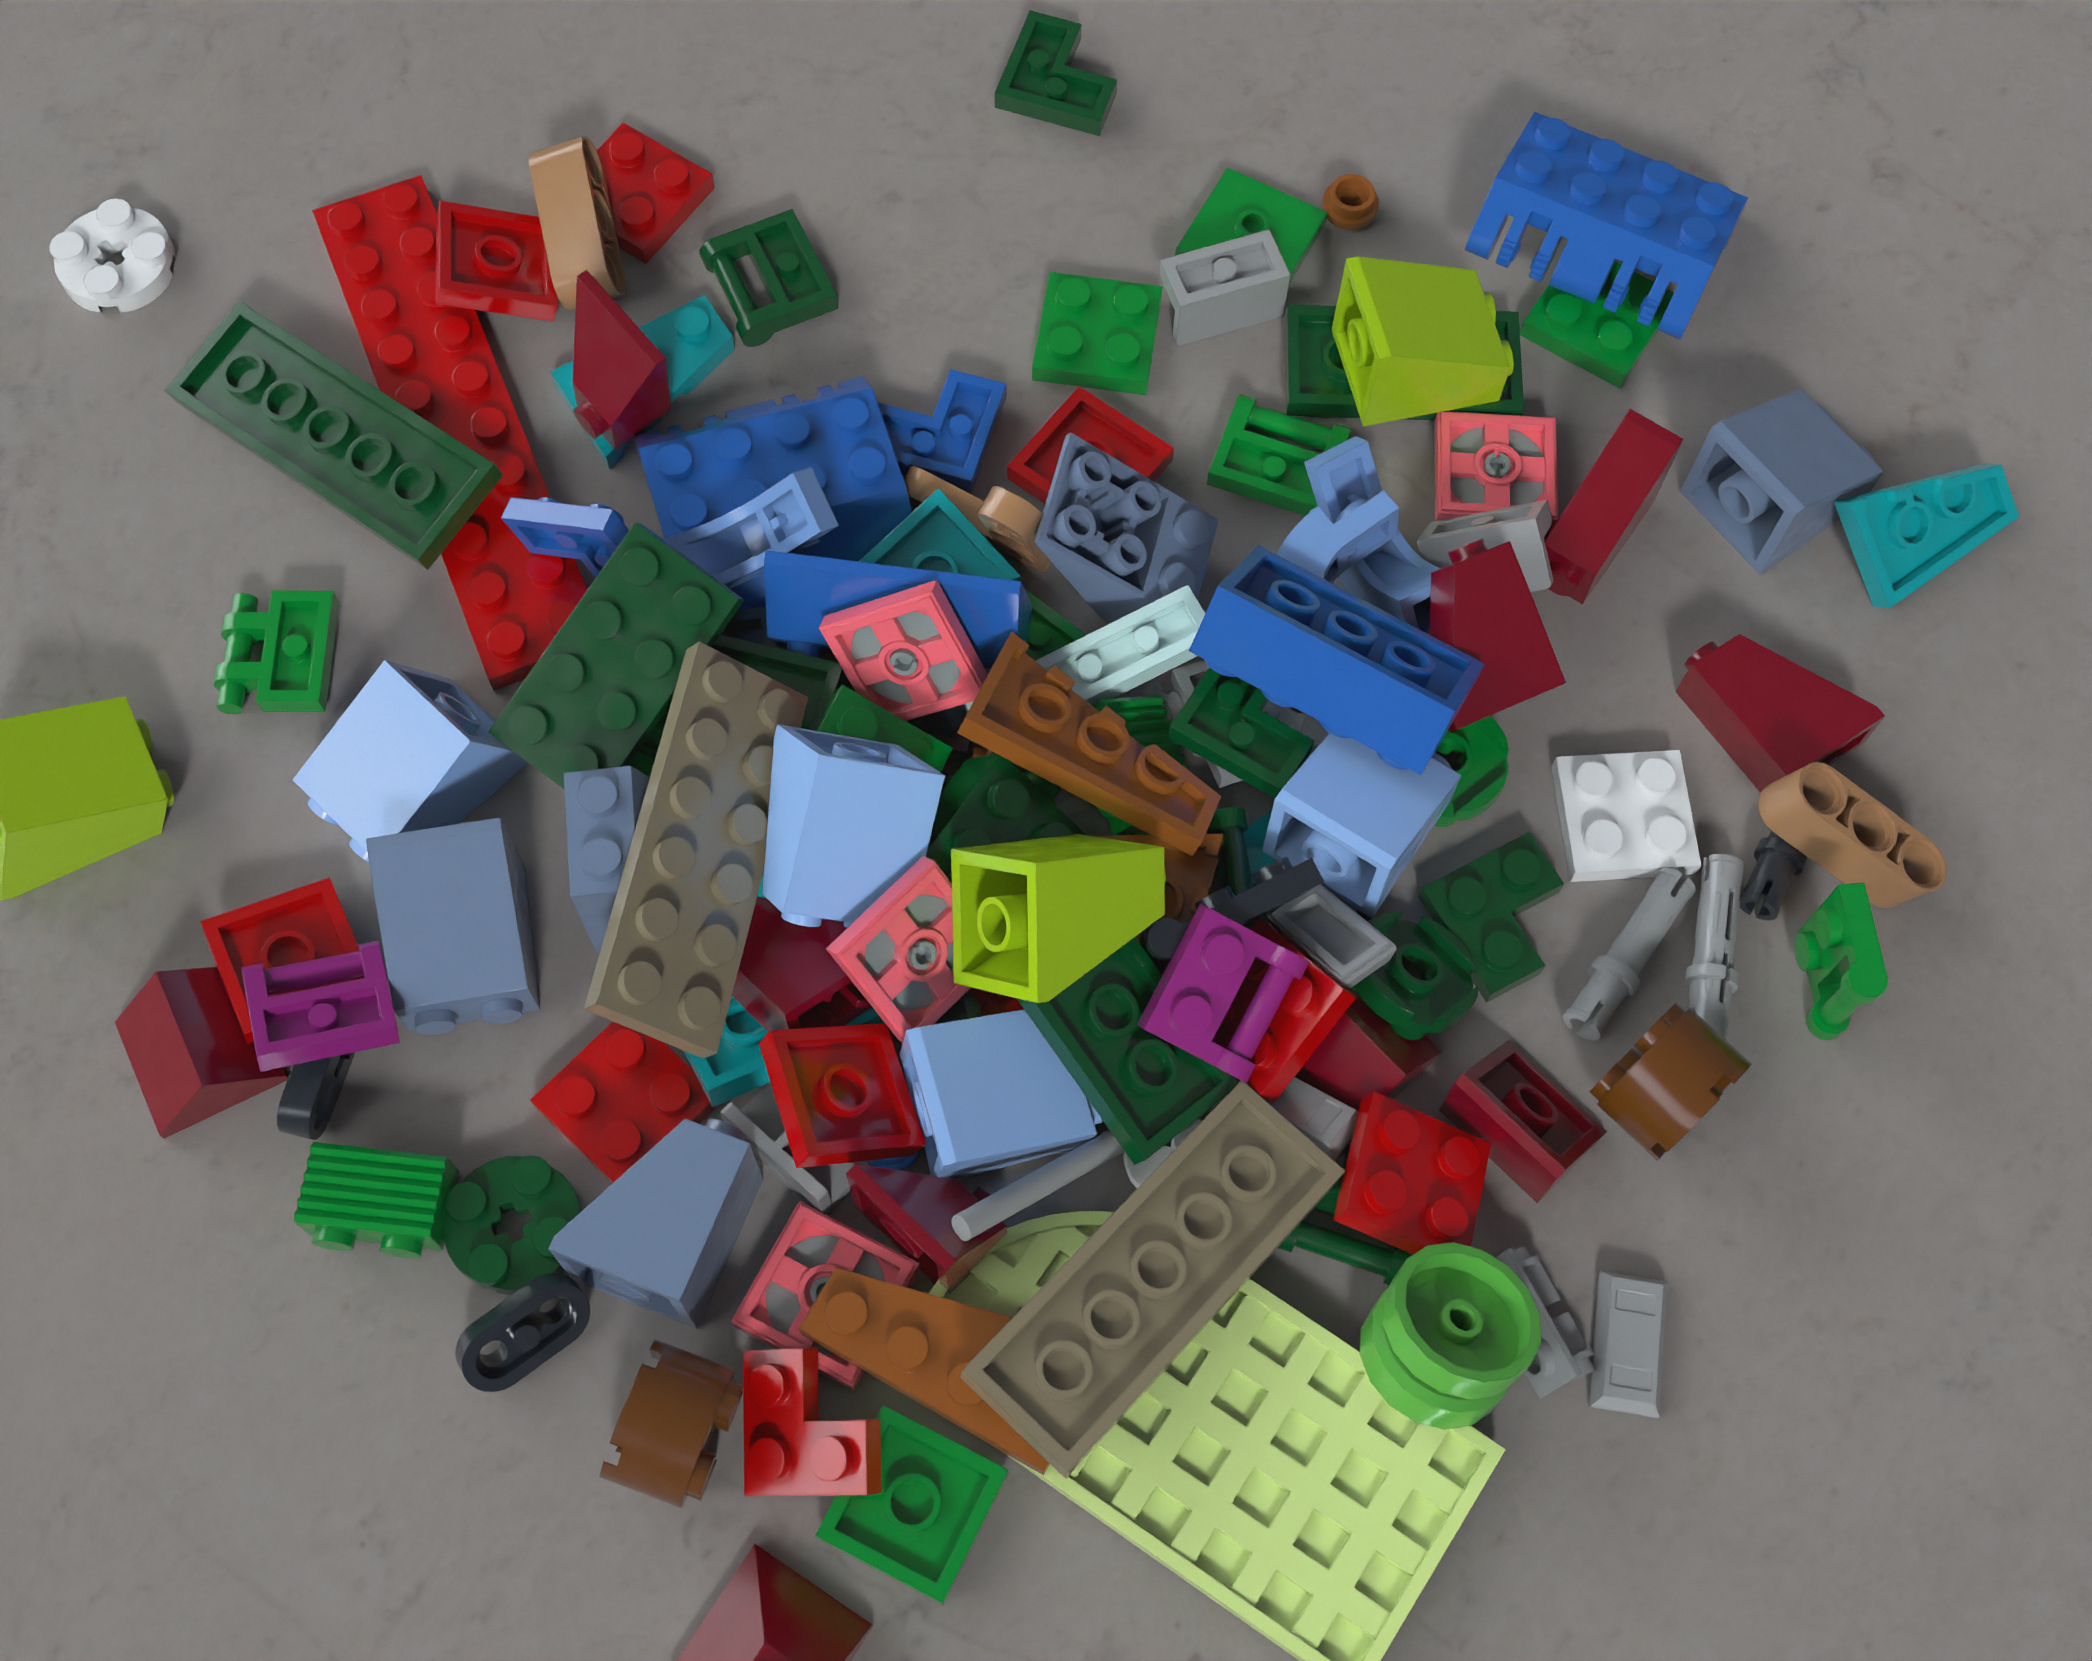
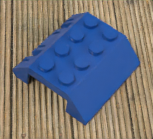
(1608, 209)
(756, 446)

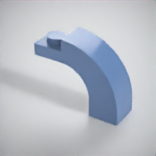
(778, 520)
(1333, 548)
(1394, 573)

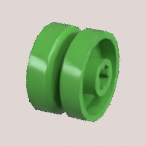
(1450, 1336)

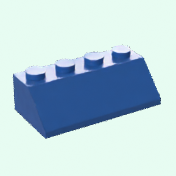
(809, 587)
(1335, 659)

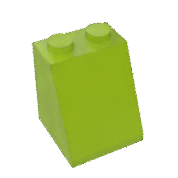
(1417, 339)
(75, 791)
(1049, 910)

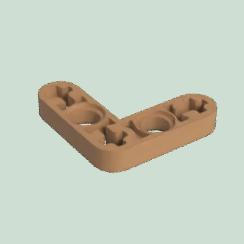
(1002, 518)

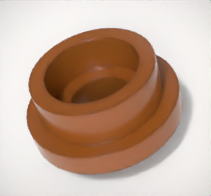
(1353, 191)

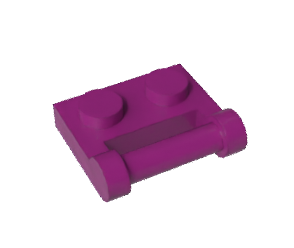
(1203, 984)
(320, 1019)

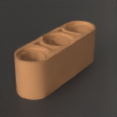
(576, 218)
(1852, 835)

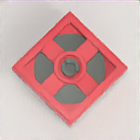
(1493, 463)
(906, 652)
(904, 950)
(798, 1271)

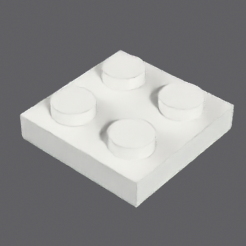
(1625, 815)

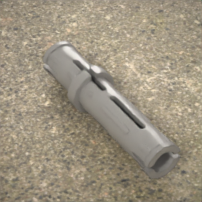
(1712, 970)
(1617, 973)

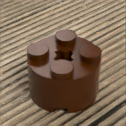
(1673, 1082)
(671, 1423)

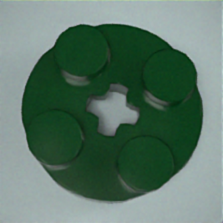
(1441, 994)
(479, 1206)

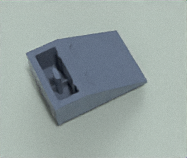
(1120, 532)

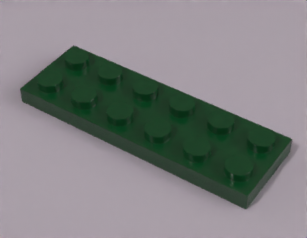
(334, 434)

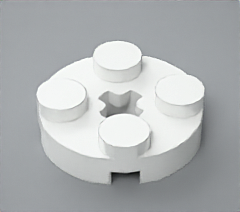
(107, 231)

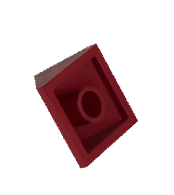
(190, 1049)
(1365, 1057)
(1525, 1116)

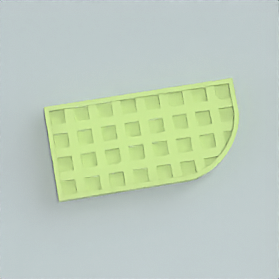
(1263, 1464)

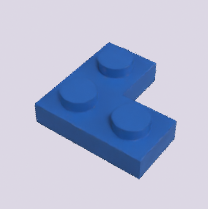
(955, 437)
(566, 529)

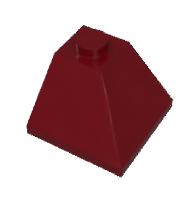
(616, 369)
(917, 1217)
(775, 1616)

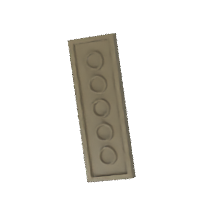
(695, 856)
(1151, 1278)

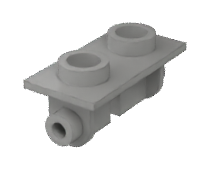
(1562, 1351)

